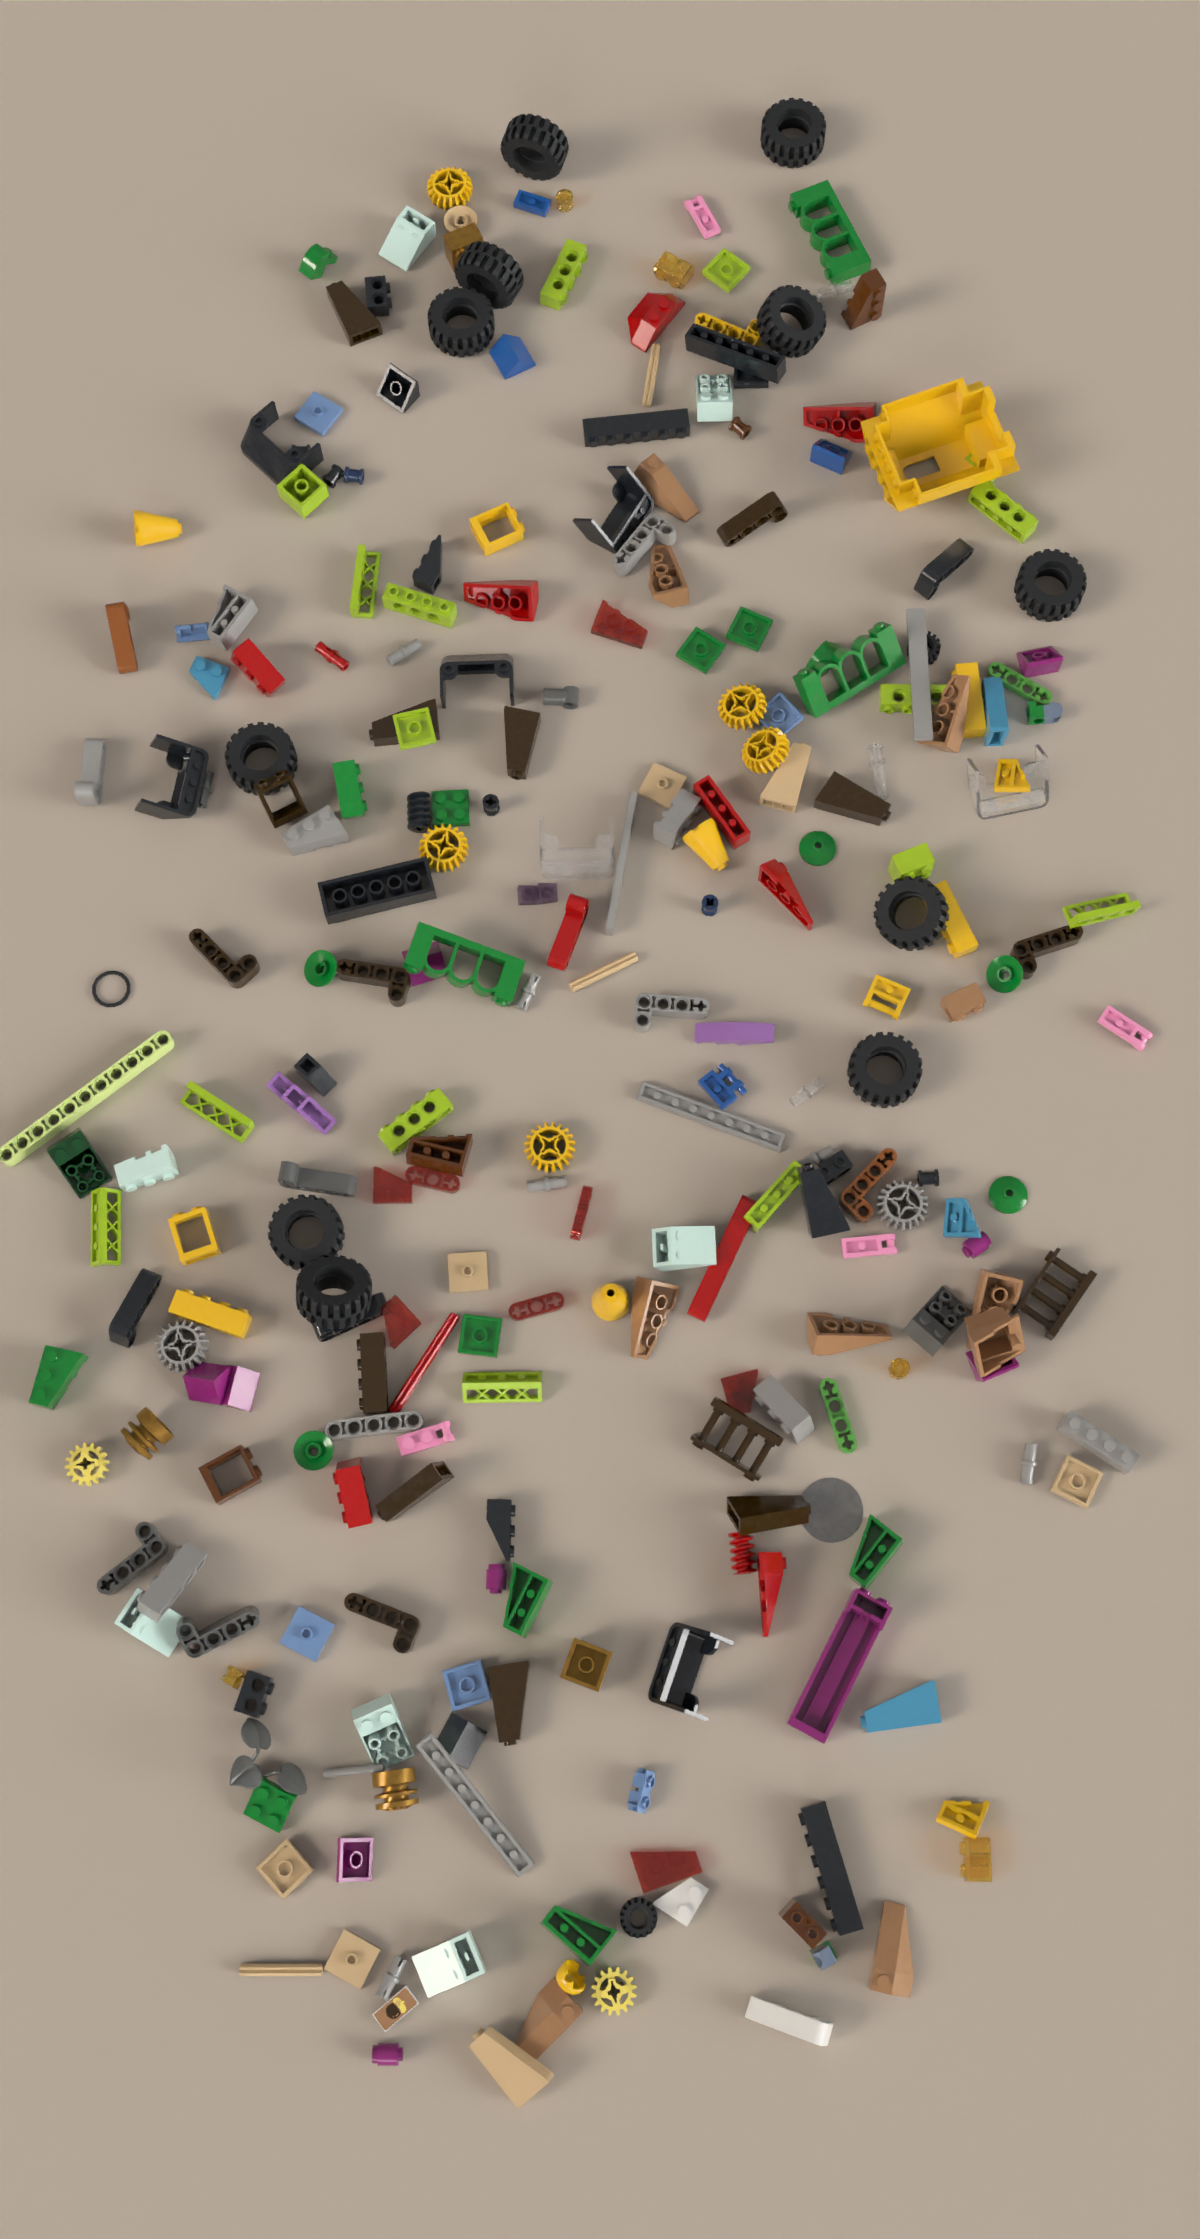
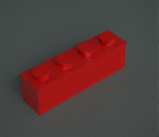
(722, 812)

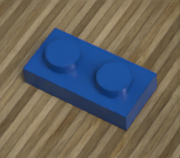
(532, 203)

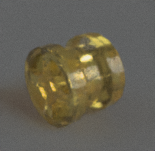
(562, 196)
(901, 1366)
(233, 1677)

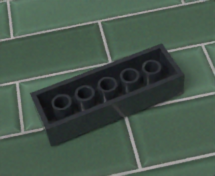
(377, 890)

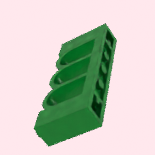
(836, 268)
(809, 681)
(508, 979)

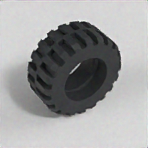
(798, 115)
(534, 147)
(490, 272)
(455, 303)
(801, 306)
(1055, 565)
(258, 737)
(894, 896)
(887, 1046)
(298, 1209)
(333, 1309)

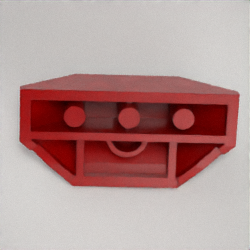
(652, 318)

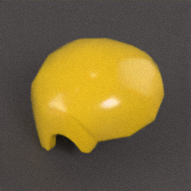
(569, 1977)

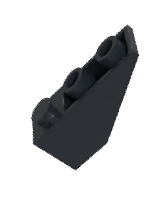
(429, 573)
(500, 1519)

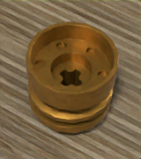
(147, 1433)
(395, 1788)

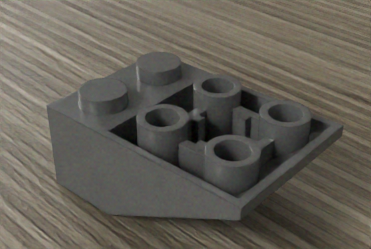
(937, 1321)

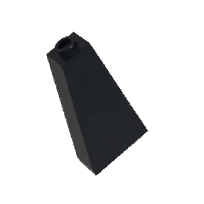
(820, 1206)

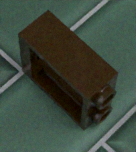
(288, 812)

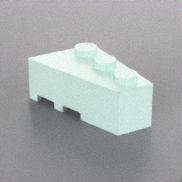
(146, 1169)

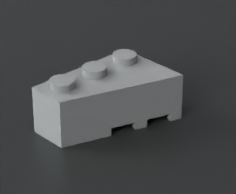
(231, 617)
(677, 818)
(315, 832)
(784, 1409)

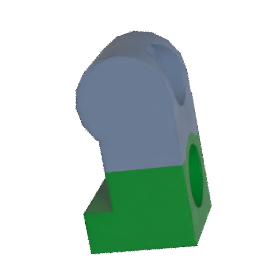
(1043, 713)
(824, 1955)

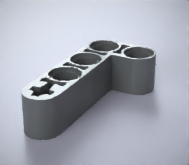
(316, 1181)
(131, 1561)
(219, 1627)

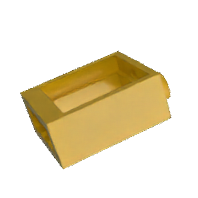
(491, 516)
(200, 1253)

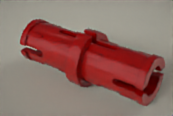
(332, 656)

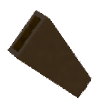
(352, 314)
(384, 731)
(520, 739)
(851, 801)
(414, 1490)
(767, 1513)
(509, 1694)

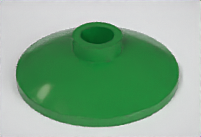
(817, 856)
(314, 968)
(996, 974)
(1004, 1203)
(306, 1443)

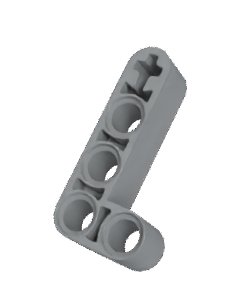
(652, 529)
(89, 788)
(671, 1011)

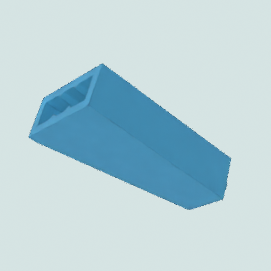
(994, 711)
(909, 1709)

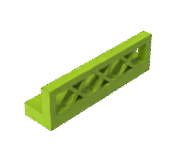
(358, 587)
(1100, 914)
(218, 1104)
(773, 1197)
(99, 1227)
(518, 1380)

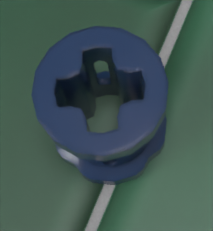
(354, 475)
(710, 900)

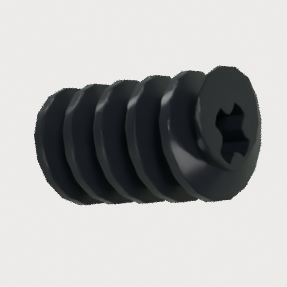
(418, 811)

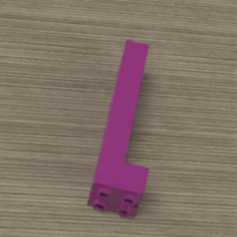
(839, 1664)

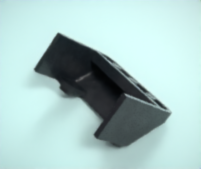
(267, 455)
(631, 509)
(497, 664)
(191, 768)
(680, 1666)

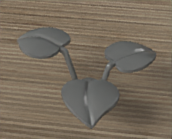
(248, 1775)

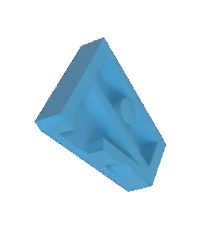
(209, 675)
(959, 1220)

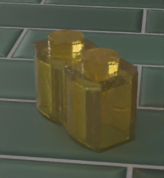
(673, 270)
(977, 1859)

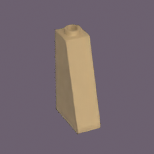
(786, 783)
(510, 2065)

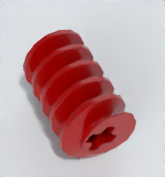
(742, 1553)

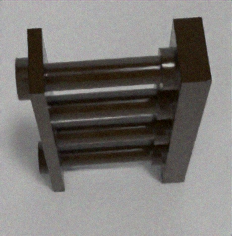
(1062, 1310)
(754, 1429)

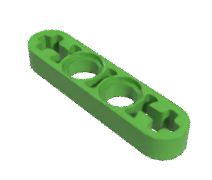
(1020, 682)
(839, 1415)

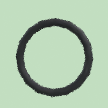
(103, 975)

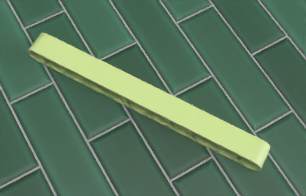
(76, 1099)

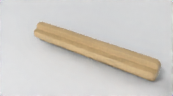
(651, 375)
(603, 971)
(281, 1969)

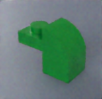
(315, 261)
(823, 652)

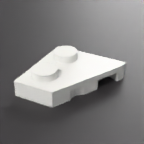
(682, 1900)

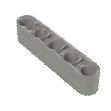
(364, 1423)

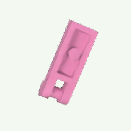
(702, 216)
(1124, 1028)
(868, 1246)
(424, 1438)

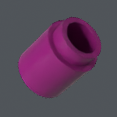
(975, 1246)
(496, 1578)
(387, 2054)

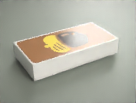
(395, 2008)

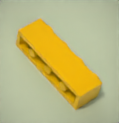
(975, 717)
(958, 933)
(210, 1314)

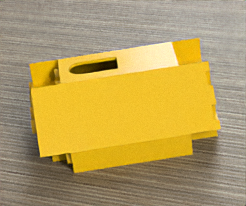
(940, 425)

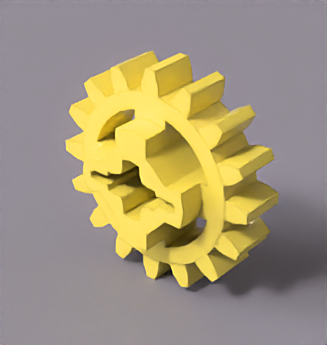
(88, 1472)
(603, 1993)

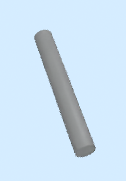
(354, 1770)

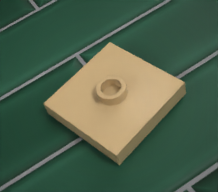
(661, 785)
(468, 1272)
(1076, 1481)
(285, 1868)
(352, 1959)

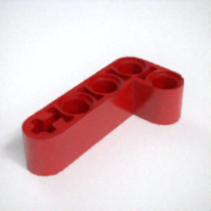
(569, 931)

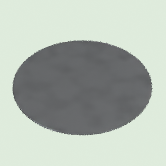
(834, 1510)

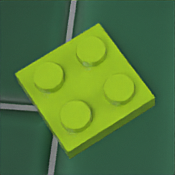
(726, 270)
(414, 728)

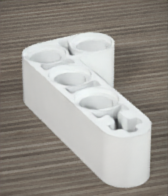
(789, 2021)

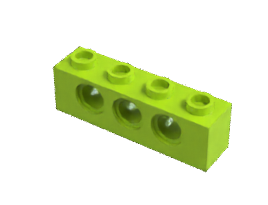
(563, 274)
(1005, 519)
(419, 605)
(889, 692)
(417, 1109)

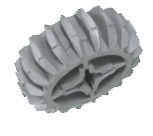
(909, 1206)
(173, 1347)

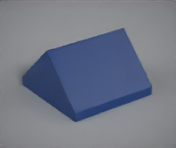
(511, 356)
(830, 456)

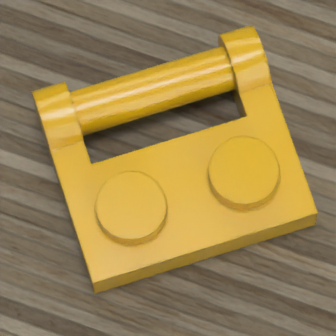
(888, 991)

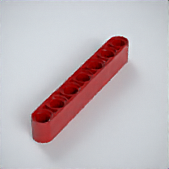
(725, 1256)

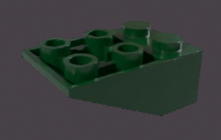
(79, 1163)

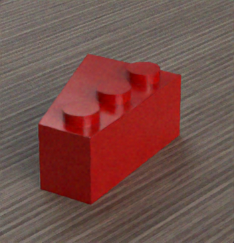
(257, 668)
(353, 1493)

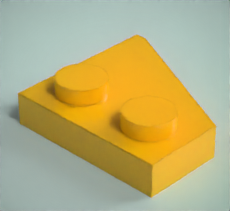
(1010, 777)
(963, 1816)

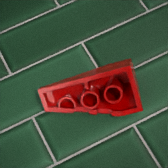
(840, 419)
(507, 597)
(780, 884)
(770, 1574)

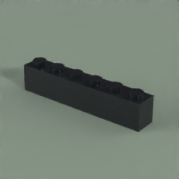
(735, 353)
(636, 427)
(831, 1868)

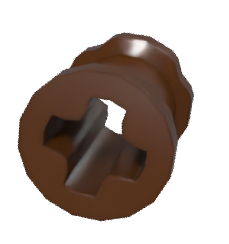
(740, 428)

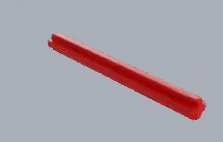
(424, 1363)

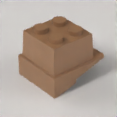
(994, 1339)

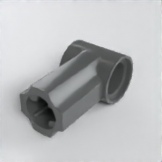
(566, 697)

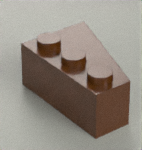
(867, 300)
(440, 1153)

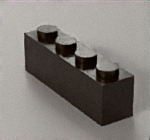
(373, 1373)

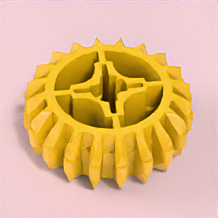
(439, 185)
(745, 697)
(764, 749)
(458, 853)
(555, 1152)

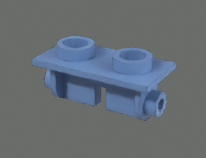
(192, 632)
(640, 1800)

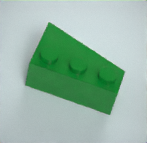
(349, 789)
(54, 1376)
(874, 1552)
(525, 1599)
(577, 1933)

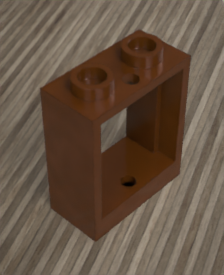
(211, 1482)
(807, 1929)

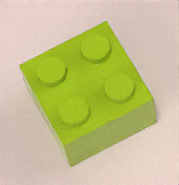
(302, 491)
(912, 862)

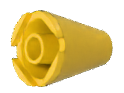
(154, 528)
(708, 844)
(610, 1301)

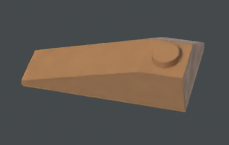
(665, 488)
(666, 577)
(950, 716)
(994, 1291)
(650, 1308)
(835, 1335)
(892, 1958)
(547, 2019)

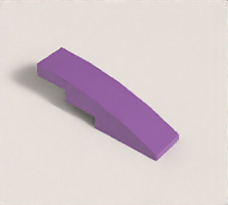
(734, 1032)
(301, 1103)

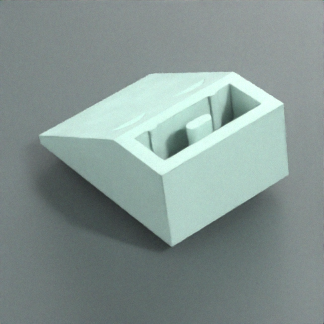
(408, 238)
(714, 398)
(683, 1247)
(158, 1635)
(382, 1731)
(449, 1964)

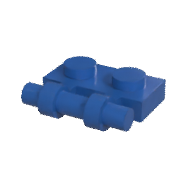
(718, 1090)

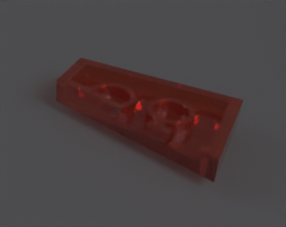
(616, 627)
(664, 1868)

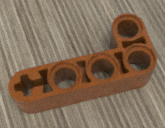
(121, 636)
(870, 1181)

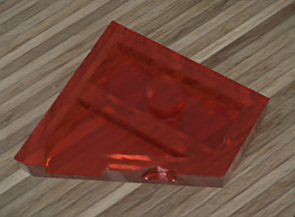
(390, 1188)
(398, 1321)
(739, 1390)

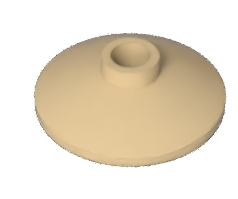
(459, 217)

